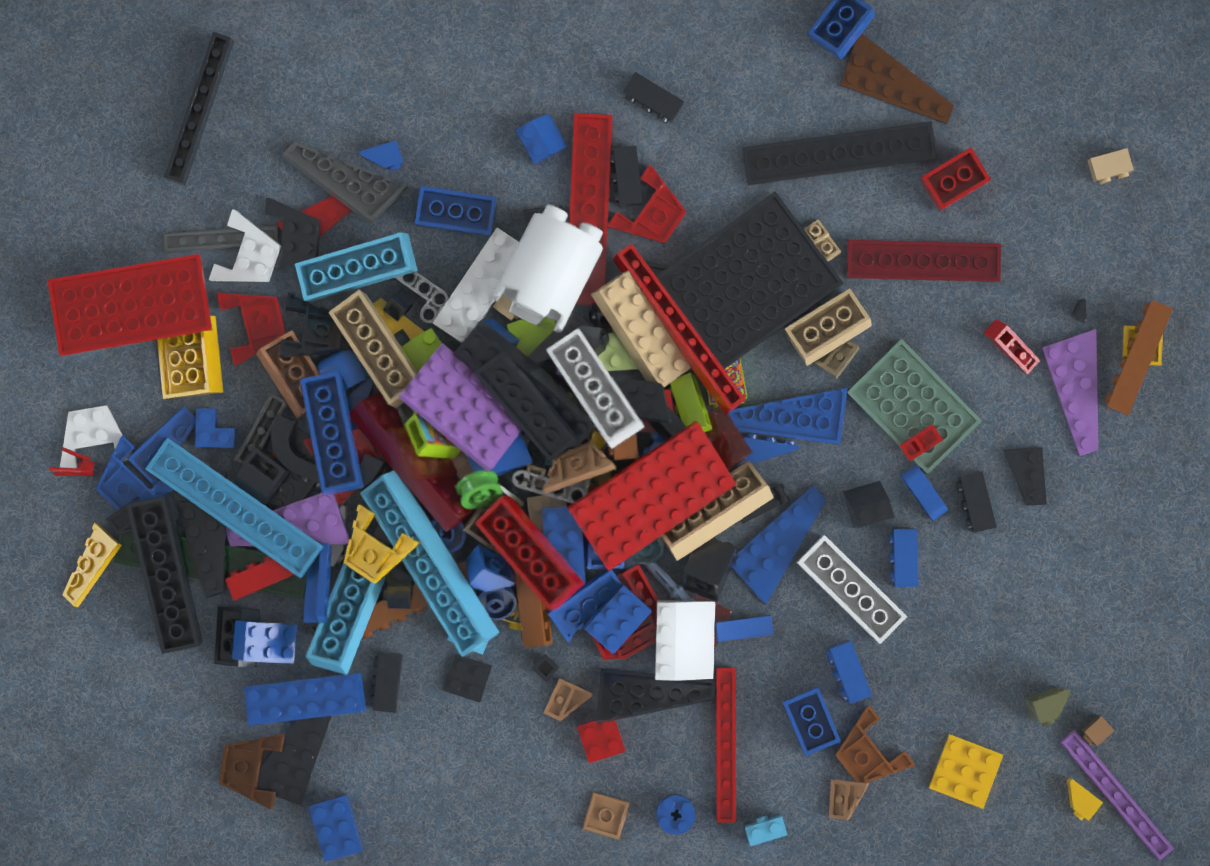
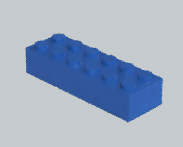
(331, 433)
(305, 699)

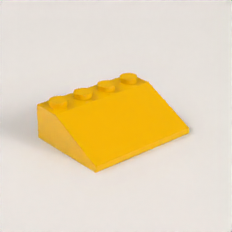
(190, 364)

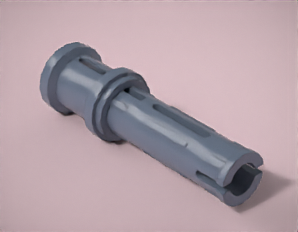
(676, 592)

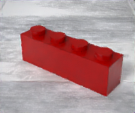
(256, 577)

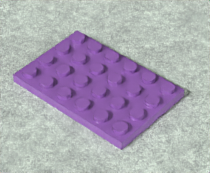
(461, 408)

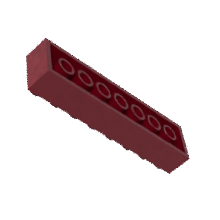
(438, 495)

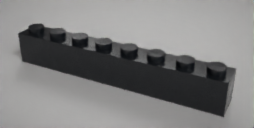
(199, 108)

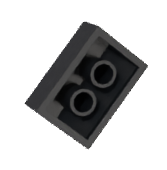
(225, 634)

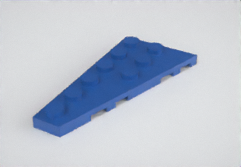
(802, 418)

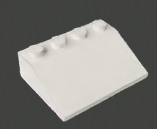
(684, 640)

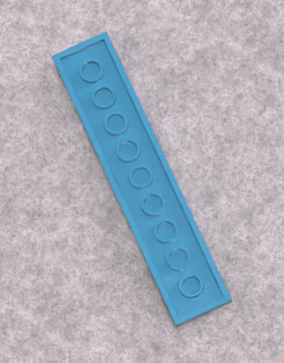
(234, 508)

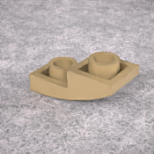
(822, 240)

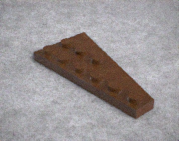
(884, 78)

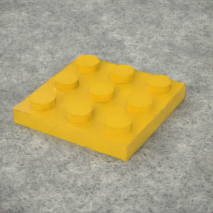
(965, 771)

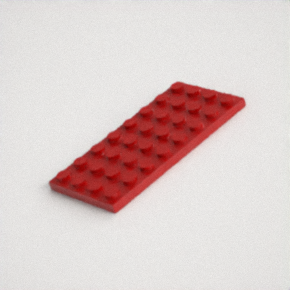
(129, 305)
(652, 495)

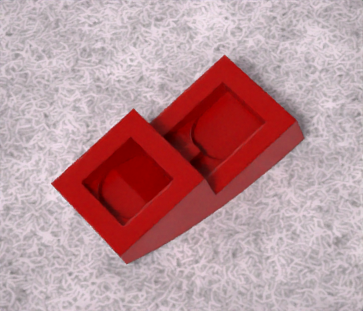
(921, 442)

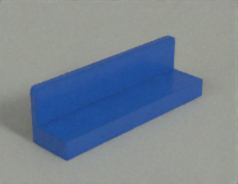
(318, 587)

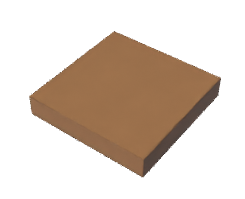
(606, 815)

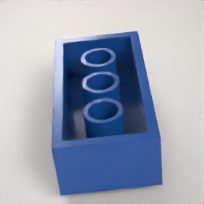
(455, 211)
(565, 537)

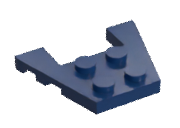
(120, 484)

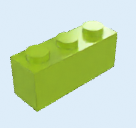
(689, 401)

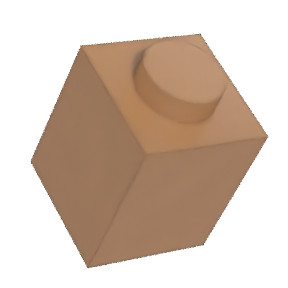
(1097, 731)

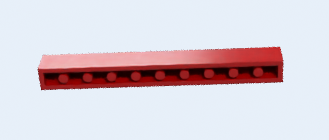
(681, 331)

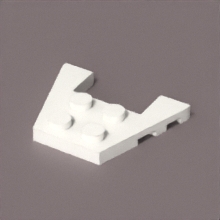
(255, 256)
(88, 429)

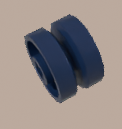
(499, 602)

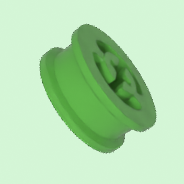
(479, 489)

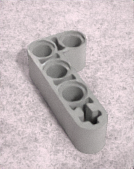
(429, 296)
(567, 494)

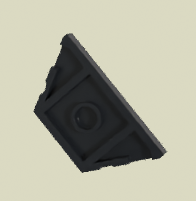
(646, 400)

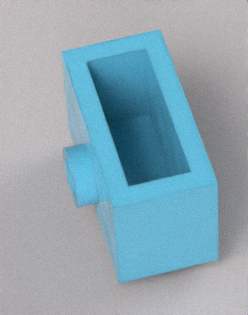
(765, 829)

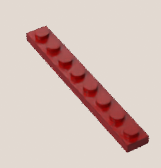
(725, 744)

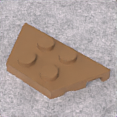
(577, 466)

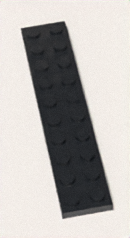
(839, 153)

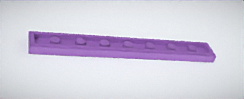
(1116, 795)

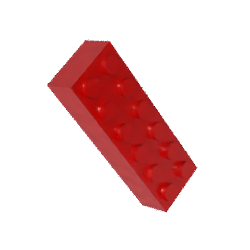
(529, 552)

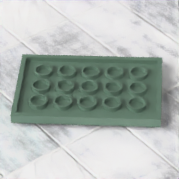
(908, 397)

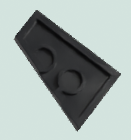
(1029, 473)

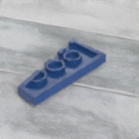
(175, 429)
(584, 603)

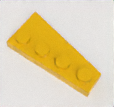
(98, 553)

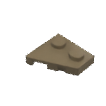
(837, 359)

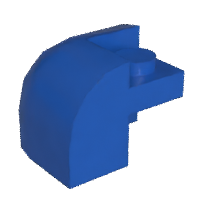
(347, 365)

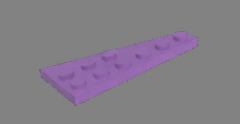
(1074, 375)
(315, 516)

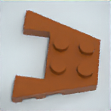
(863, 758)

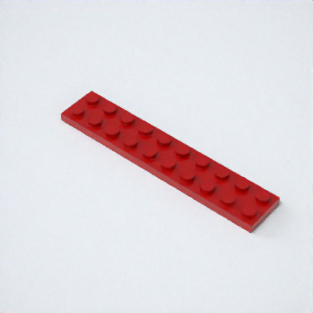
(591, 187)

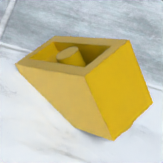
(1082, 801)

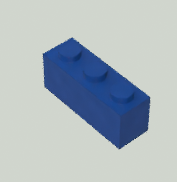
(904, 557)

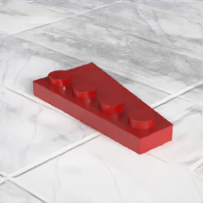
(328, 211)

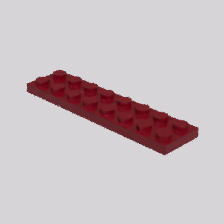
(923, 261)

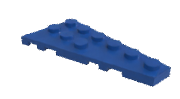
(771, 551)

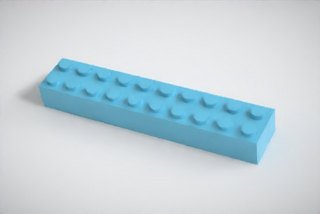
(430, 563)

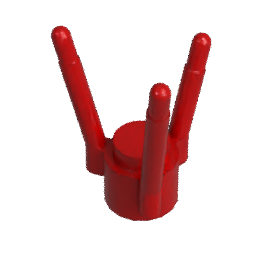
(85, 467)

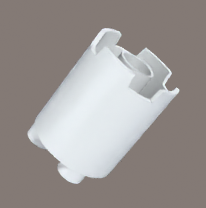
(549, 268)

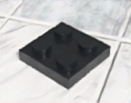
(467, 678)

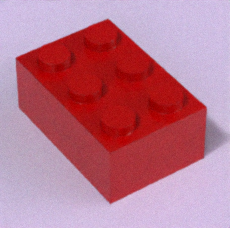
(955, 179)

